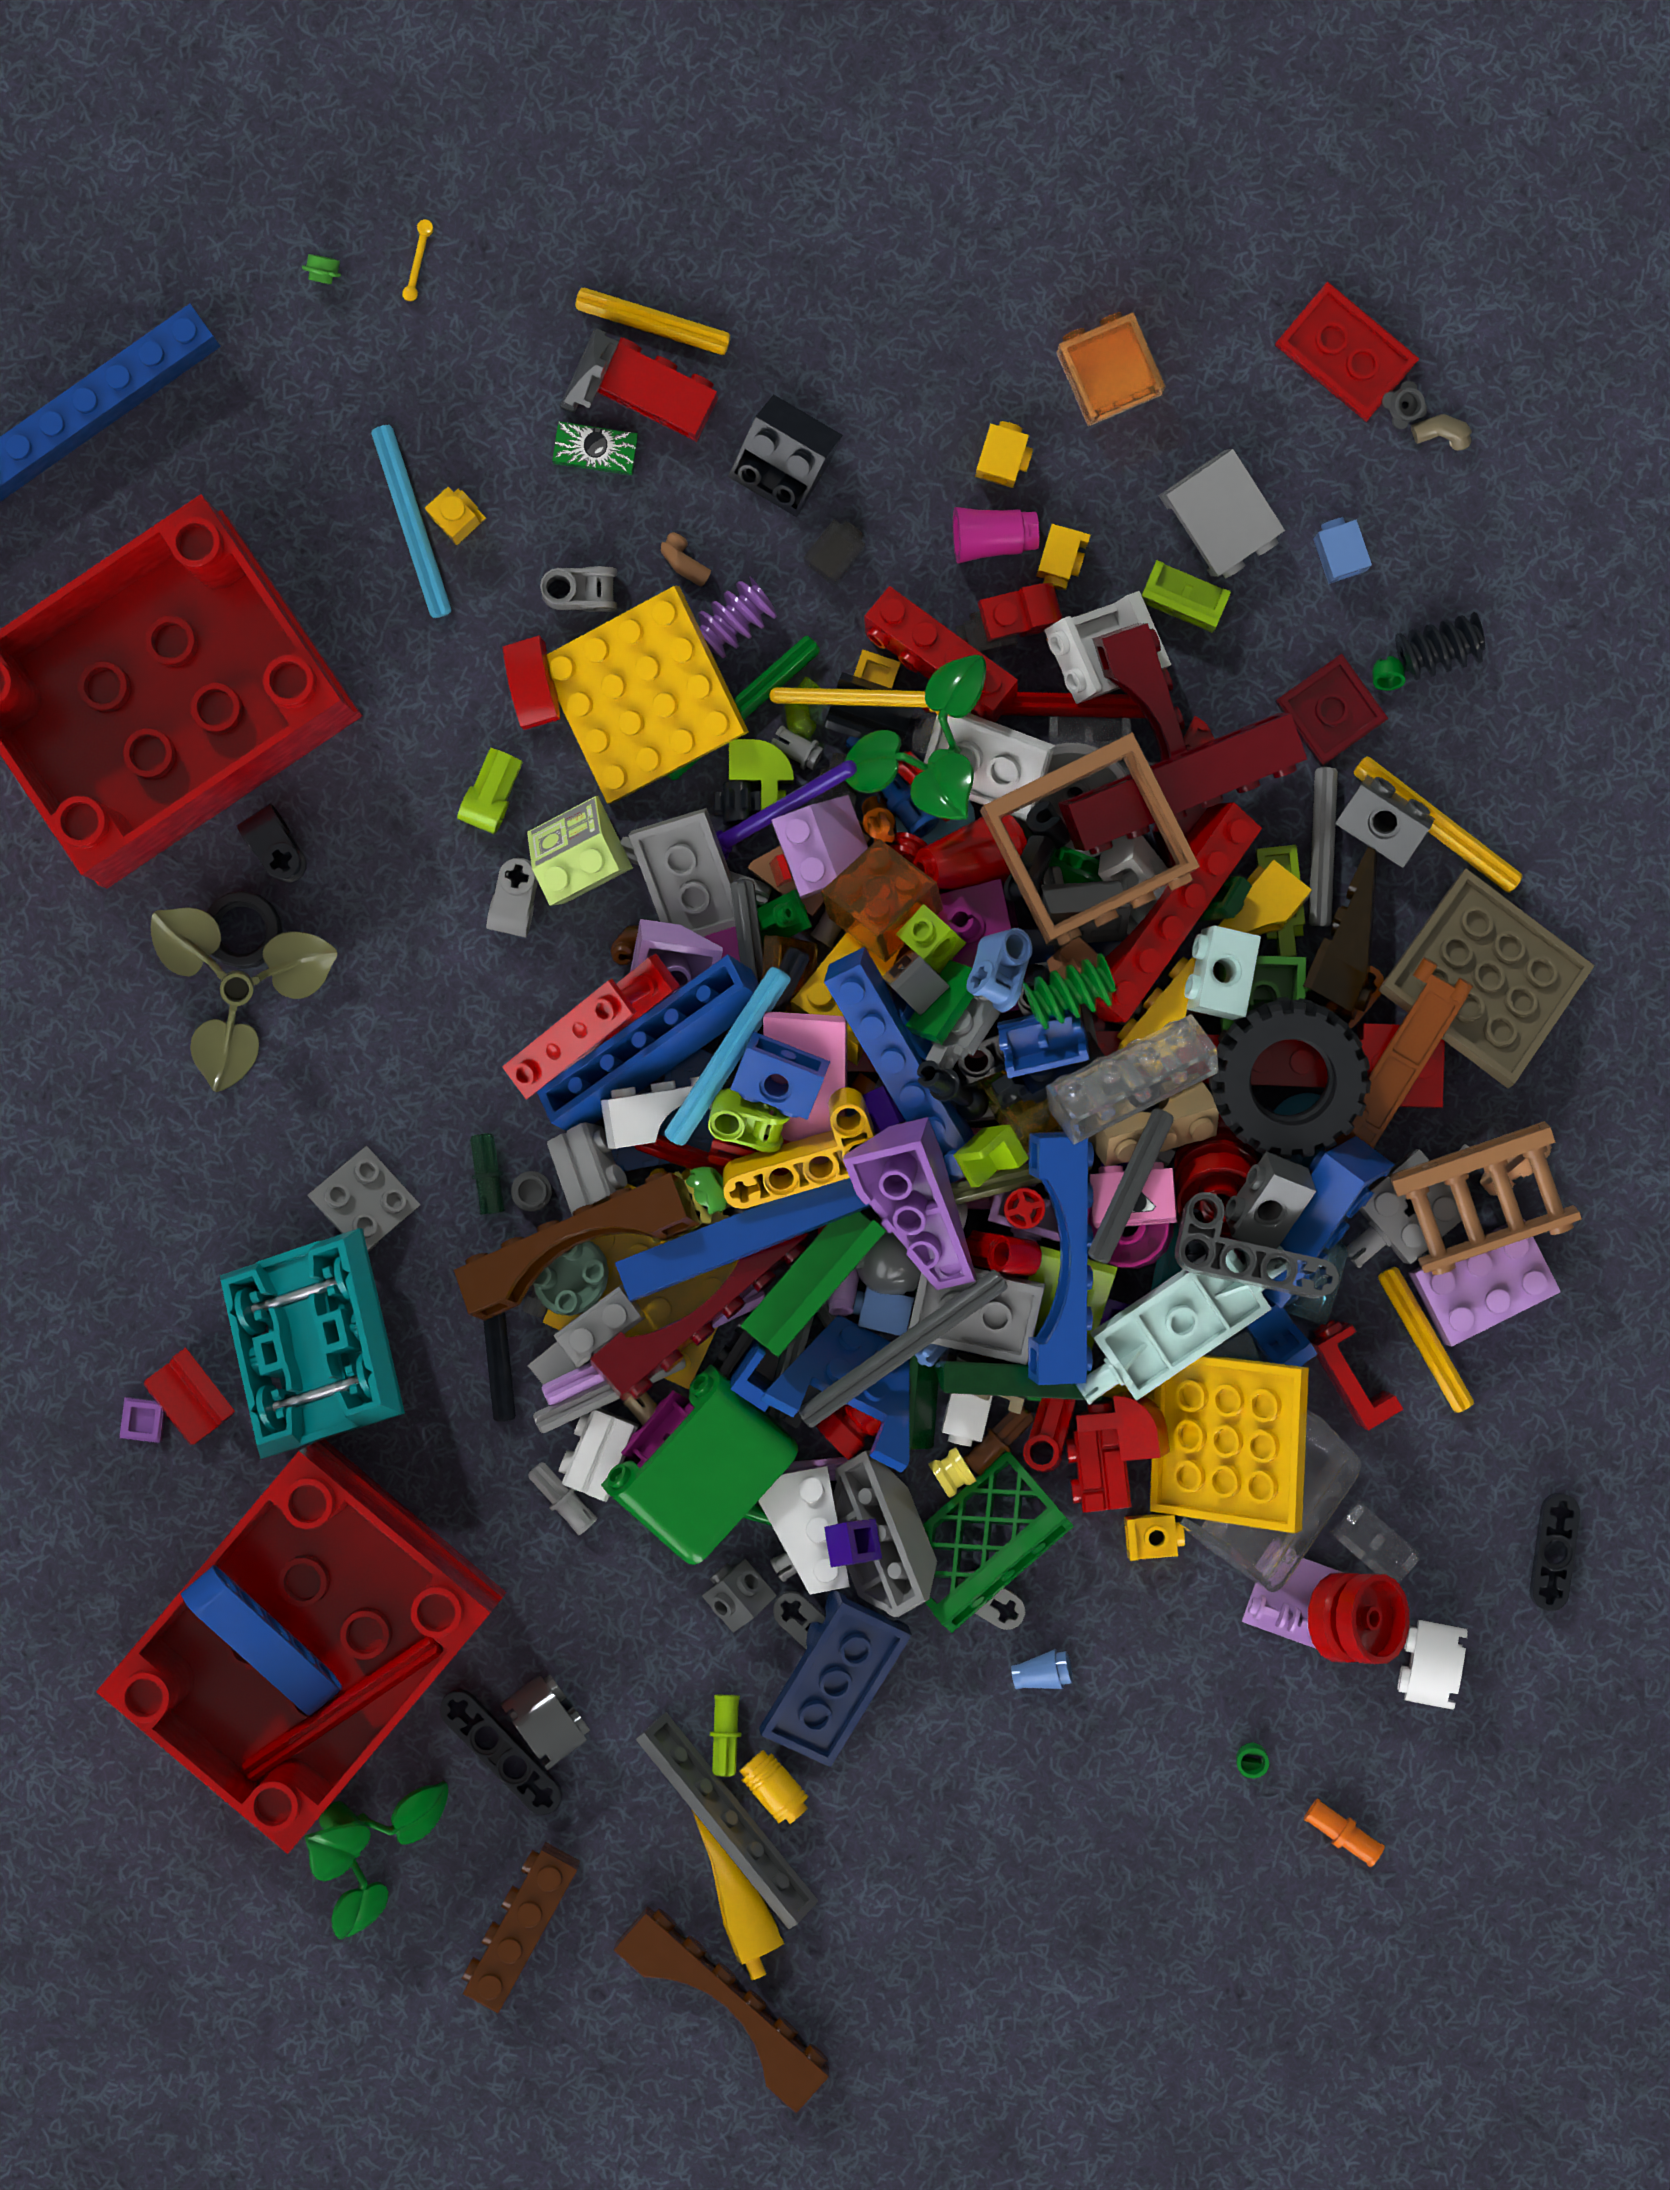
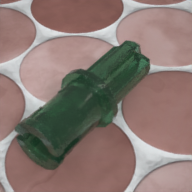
(487, 1174)

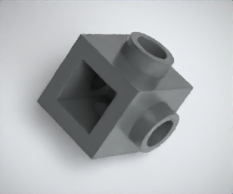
(738, 1594)

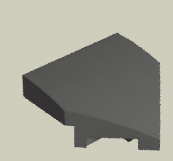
(589, 371)

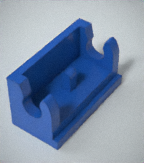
(1034, 1049)

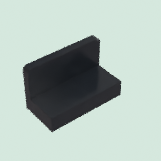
(862, 720)

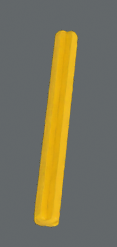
(1449, 832)

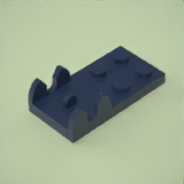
(835, 1679)

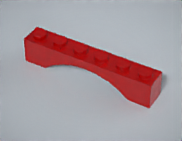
(1136, 963)

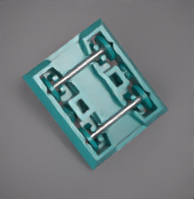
(321, 1343)

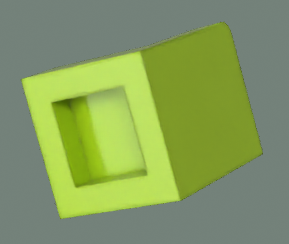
(990, 1151)

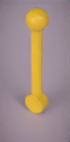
(425, 229)

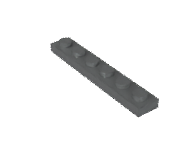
(727, 1820)

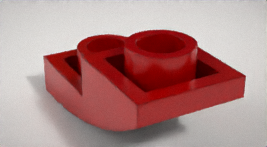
(530, 682)

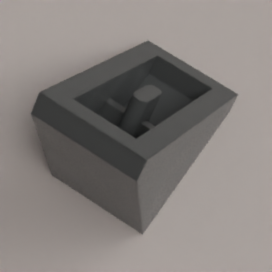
(915, 981)

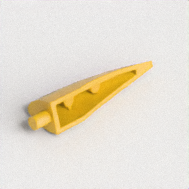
(743, 1909)

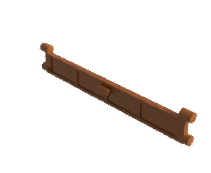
(1408, 1052)

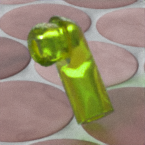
(798, 715)

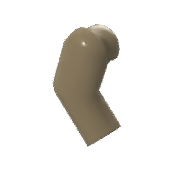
(1445, 426)

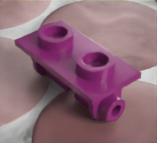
(665, 1419)

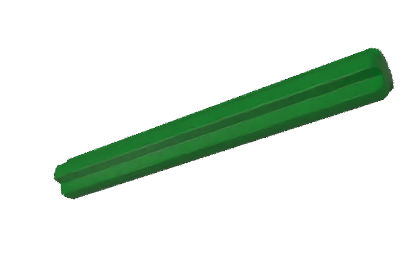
(773, 677)

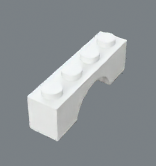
(636, 1118)

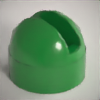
(1388, 674)
(1250, 1766)

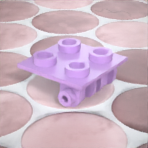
(1287, 1609)

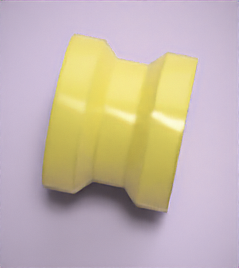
(952, 1472)

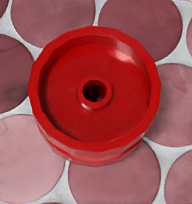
(1358, 1618)

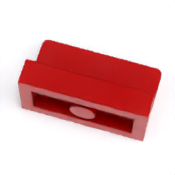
(188, 1397)

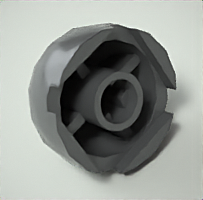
(888, 1267)

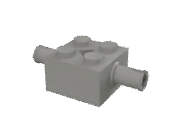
(1392, 1226)

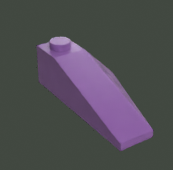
(910, 1190)

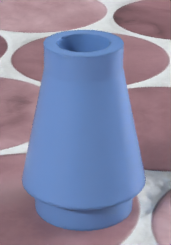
(1045, 1671)

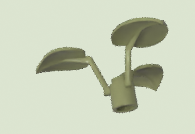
(295, 962)

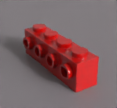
(928, 645)

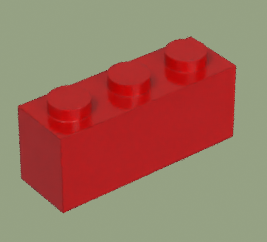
(659, 390)

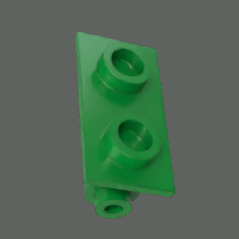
(783, 916)

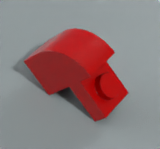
(1020, 612)
(1138, 1424)

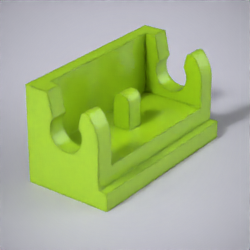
(1185, 596)

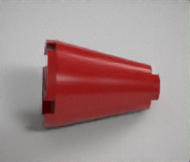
(968, 855)

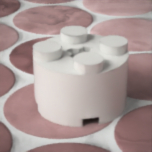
(1433, 1665)

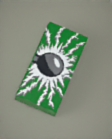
(595, 448)

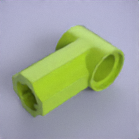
(488, 797)

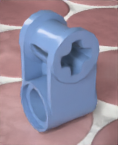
(1000, 965)

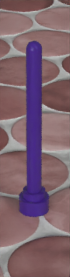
(785, 805)

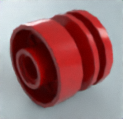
(1215, 1167)

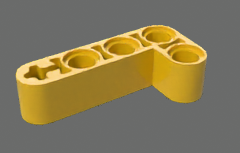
(798, 1155)

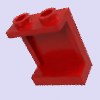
(1364, 1411)

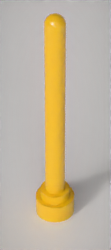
(850, 697)

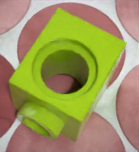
(931, 938)

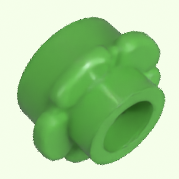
(322, 268)

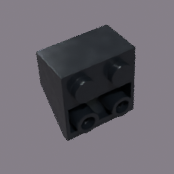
(784, 455)

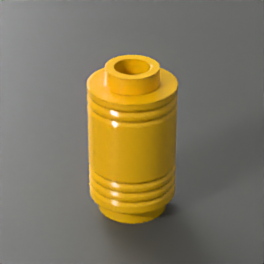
(774, 1787)

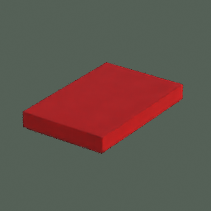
(1346, 351)

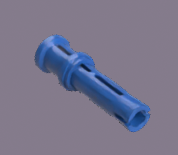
(901, 804)

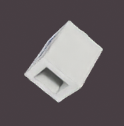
(965, 1418)

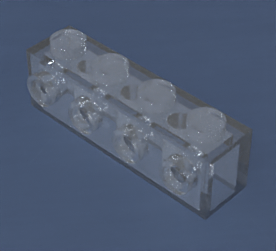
(1132, 1079)

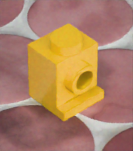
(455, 514)
(1061, 556)
(1138, 1531)

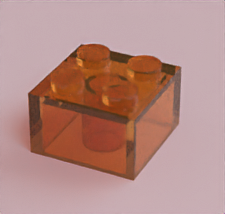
(879, 897)

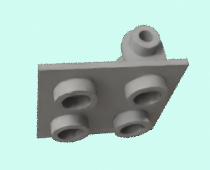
(364, 1197)

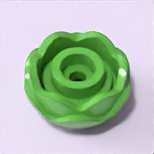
(708, 1188)

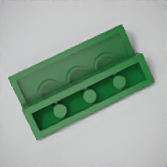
(811, 1281)

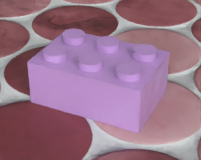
(1485, 1289)

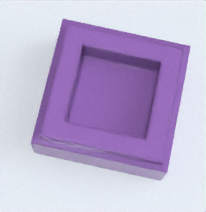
(142, 1420)

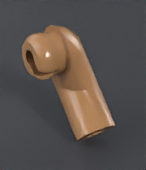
(680, 562)

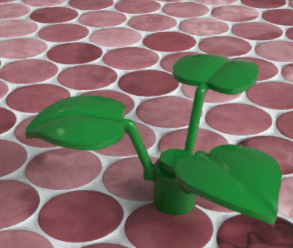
(948, 776)
(346, 1835)

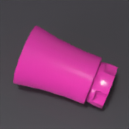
(993, 533)

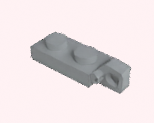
(966, 1033)

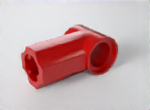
(1004, 1253)
(1050, 1427)

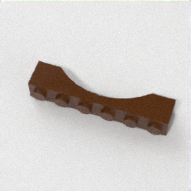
(502, 1278)
(661, 1952)

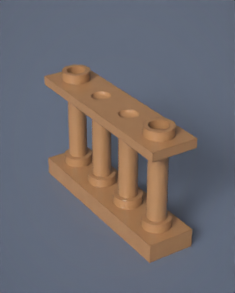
(1454, 1171)

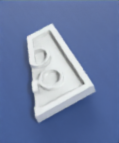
(798, 1511)

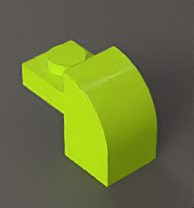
(760, 764)

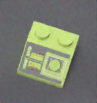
(576, 852)

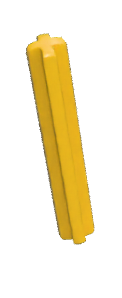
(652, 321)
(1426, 1339)

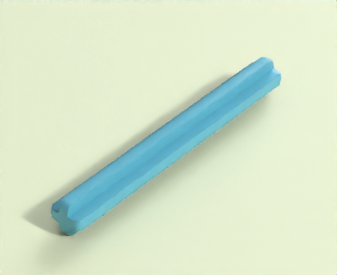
(411, 521)
(726, 1056)

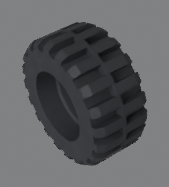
(1334, 1109)

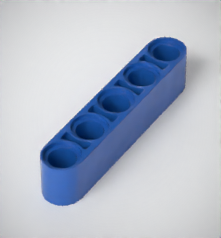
(261, 1640)

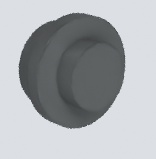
(531, 1191)

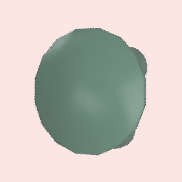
(573, 1280)

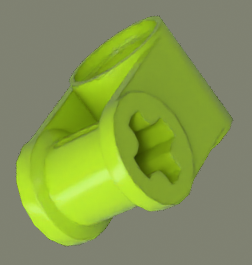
(748, 1122)

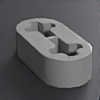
(992, 1614)

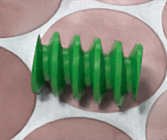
(1071, 991)

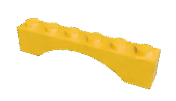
(1266, 909)

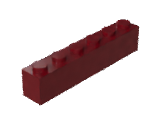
(1186, 780)

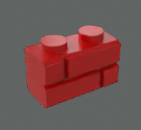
(1100, 1472)

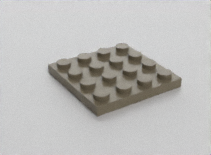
(1516, 969)

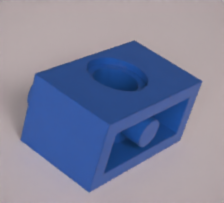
(768, 1057)

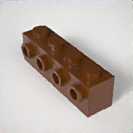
(521, 1928)

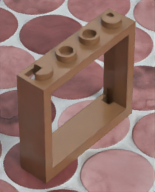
(1138, 895)

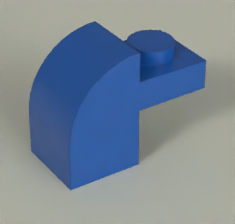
(1280, 1338)

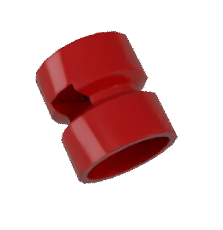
(847, 1429)

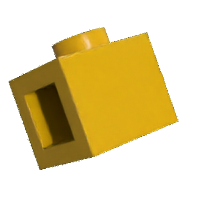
(1004, 454)

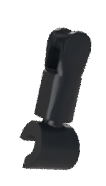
(1049, 835)

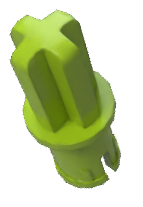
(725, 1735)

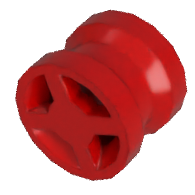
(1028, 1207)

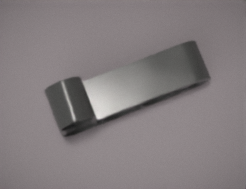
(1256, 1256)

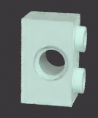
(1238, 955)

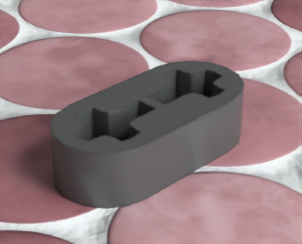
(792, 1625)

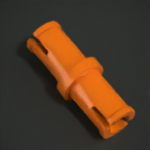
(1344, 1832)

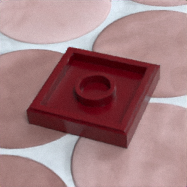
(1332, 709)

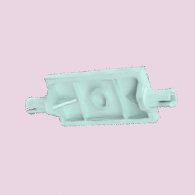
(1173, 1328)

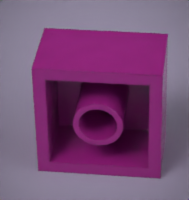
(975, 914)

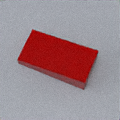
(780, 870)

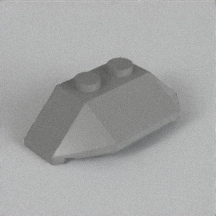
(908, 1563)

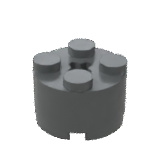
(545, 1721)

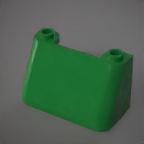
(705, 1470)

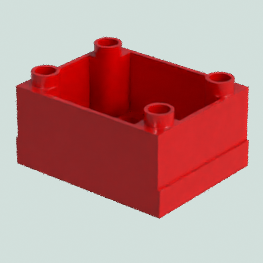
(159, 692)
(351, 1584)

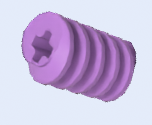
(735, 617)

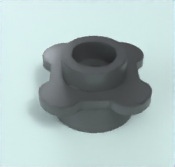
(1415, 401)

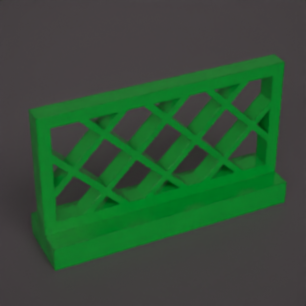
(1008, 1559)

